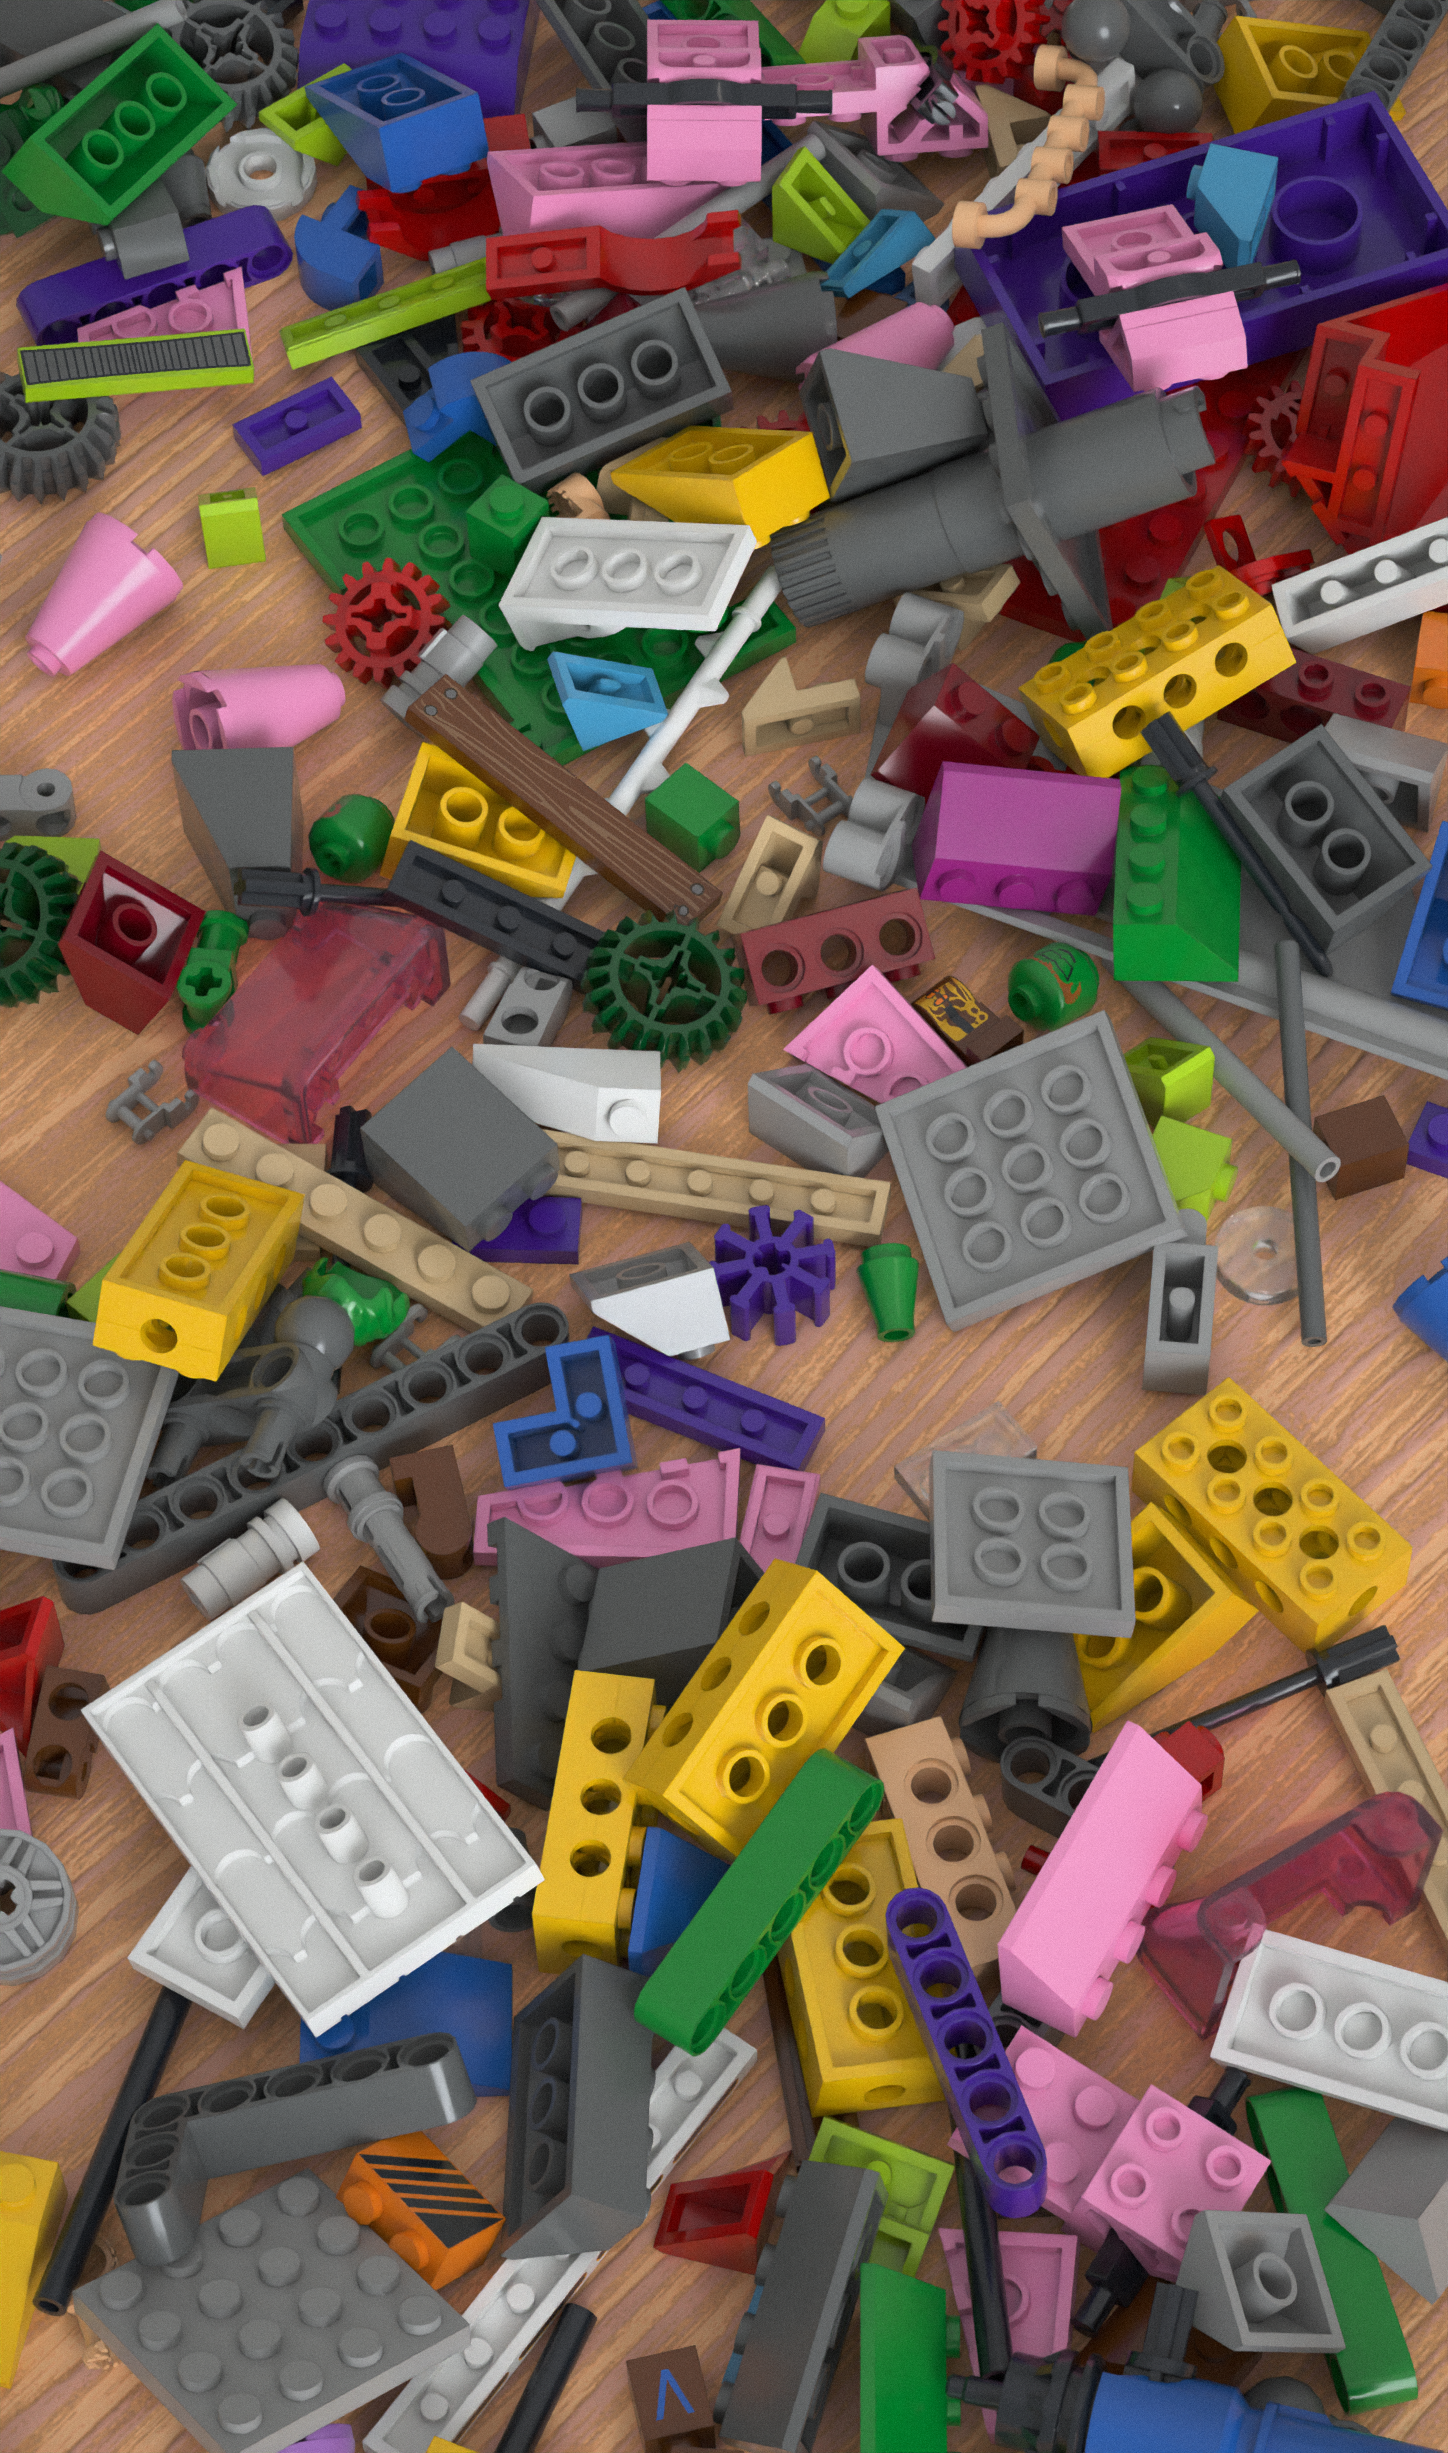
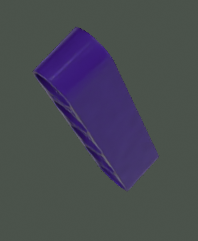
(98, 290)
(970, 2081)

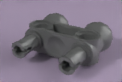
(1165, 44)
(261, 1393)

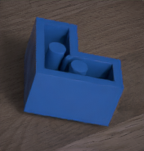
(587, 1430)

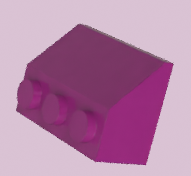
(1017, 839)

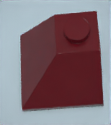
(127, 942)

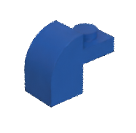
(335, 257)
(450, 405)

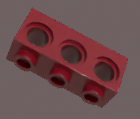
(1311, 693)
(802, 940)

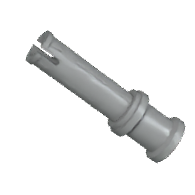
(378, 1520)

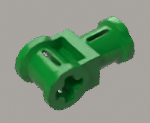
(211, 968)

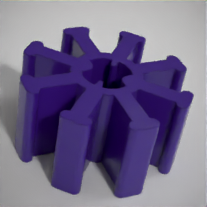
(774, 1274)

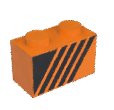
(421, 2207)

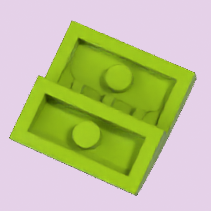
(911, 2178)

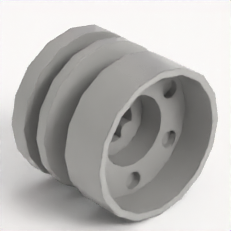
(45, 1912)

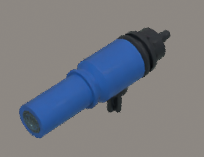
(1153, 2406)

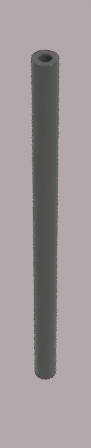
(1302, 1183)

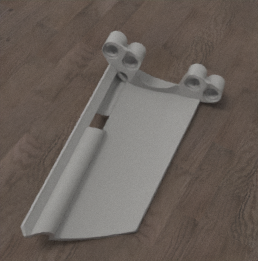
(1347, 1007)

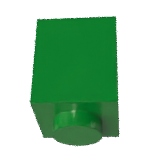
(503, 524)
(693, 818)

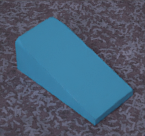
(879, 249)

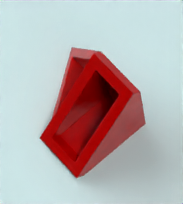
(27, 1644)
(723, 2216)

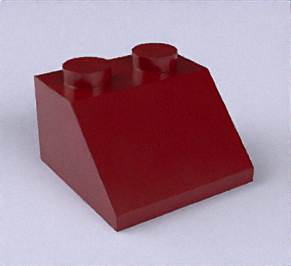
(950, 722)

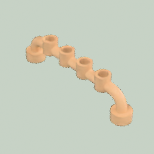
(1049, 163)

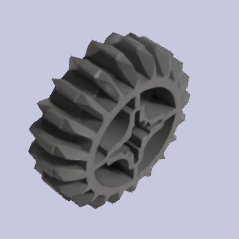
(218, 41)
(45, 449)

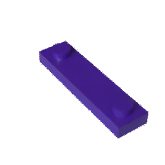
(714, 1408)

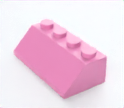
(589, 188)
(1100, 1884)

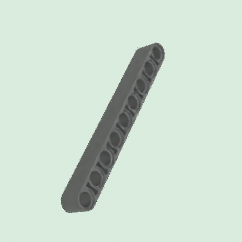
(386, 1402)

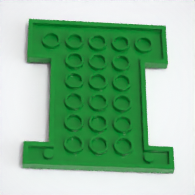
(419, 517)

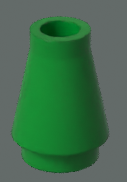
(890, 1288)

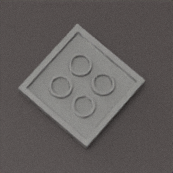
(1031, 1544)

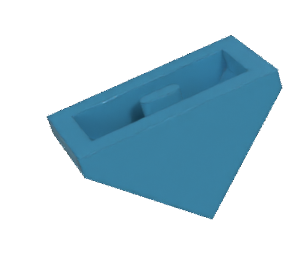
(606, 697)

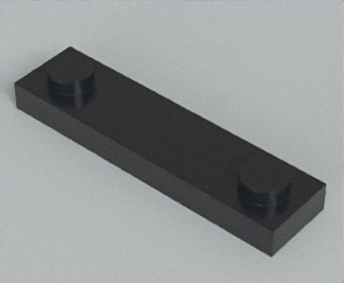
(491, 914)

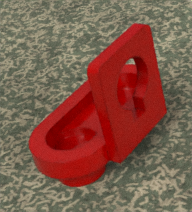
(1255, 574)

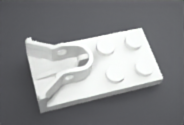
(623, 577)
(202, 1954)
(1340, 2028)

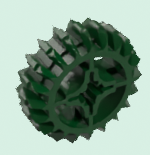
(40, 898)
(704, 1008)

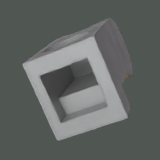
(36, 804)
(530, 1010)

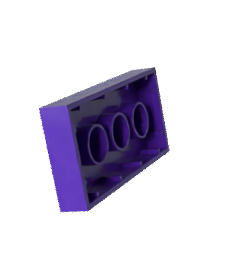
(1343, 207)

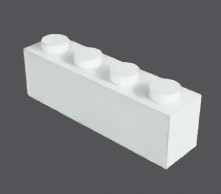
(1366, 589)

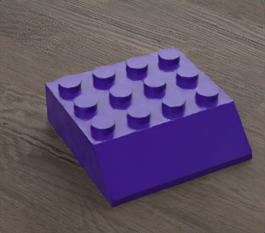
(468, 40)

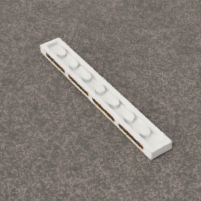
(532, 2292)

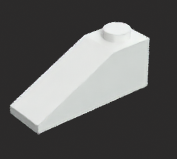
(579, 1089)

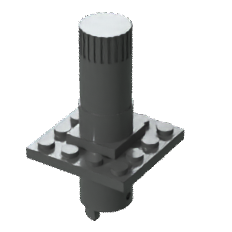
(1029, 494)

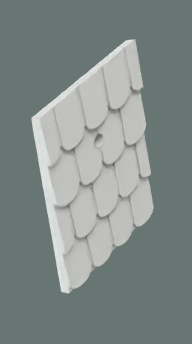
(311, 1798)

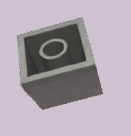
(886, 420)
(243, 814)
(458, 1152)
(666, 1613)

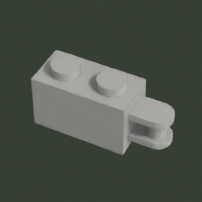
(1181, 1311)

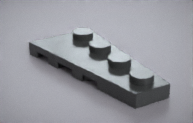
(542, 1630)

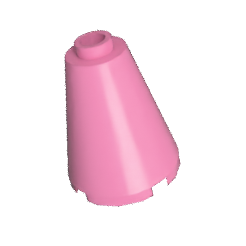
(912, 336)
(99, 597)
(255, 706)

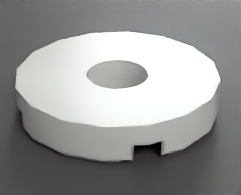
(254, 151)

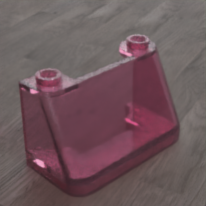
(312, 1012)
(1353, 1852)

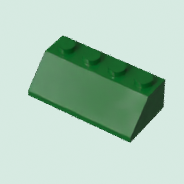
(119, 132)
(1172, 886)
(904, 2363)

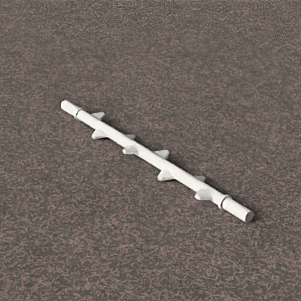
(647, 769)

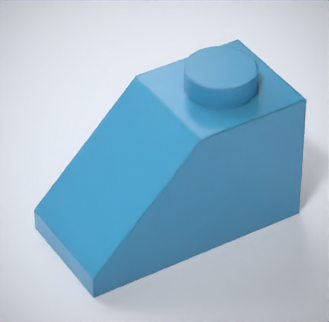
(1233, 200)

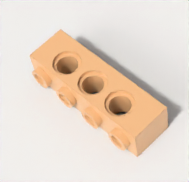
(924, 1760)

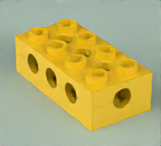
(1184, 671)
(200, 1265)
(1272, 1517)
(760, 1704)
(595, 1823)
(843, 1991)

